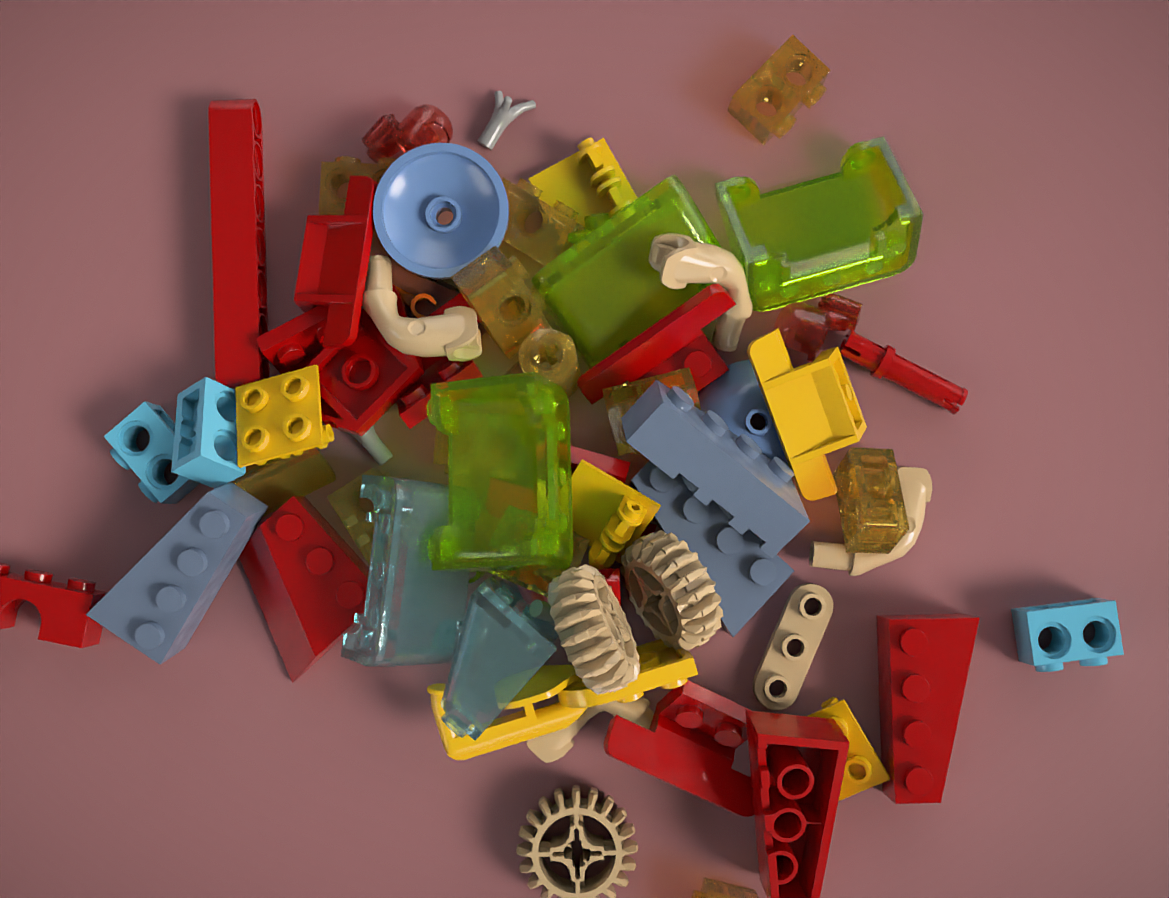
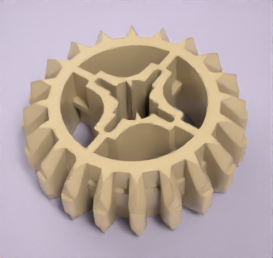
(671, 590)
(593, 629)
(597, 846)

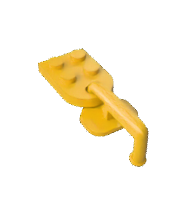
(658, 668)

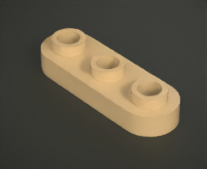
(792, 624)

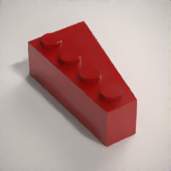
(920, 699)
(796, 794)

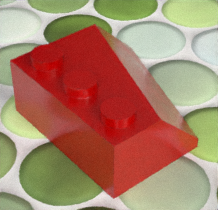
(304, 582)

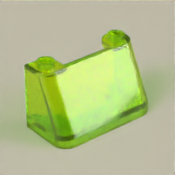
(823, 230)
(604, 283)
(504, 474)

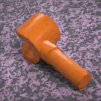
(410, 300)

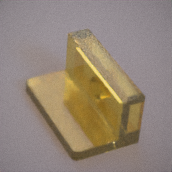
(285, 478)

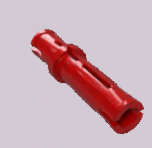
(888, 364)

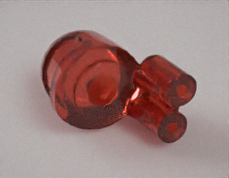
(420, 127)
(807, 326)

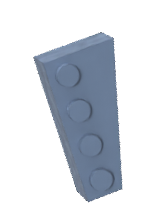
(717, 465)
(741, 570)
(177, 580)

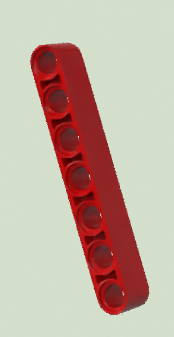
(238, 240)

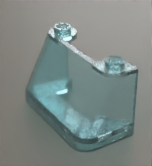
(409, 609)
(493, 657)

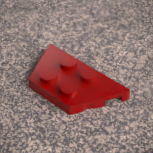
(365, 378)

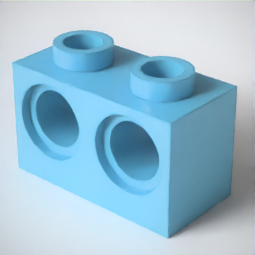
(206, 434)
(152, 461)
(1066, 625)

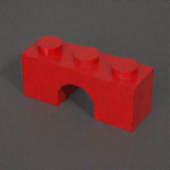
(60, 605)

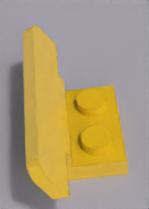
(810, 410)

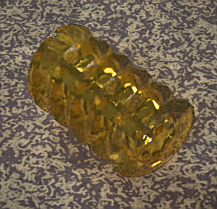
(551, 356)

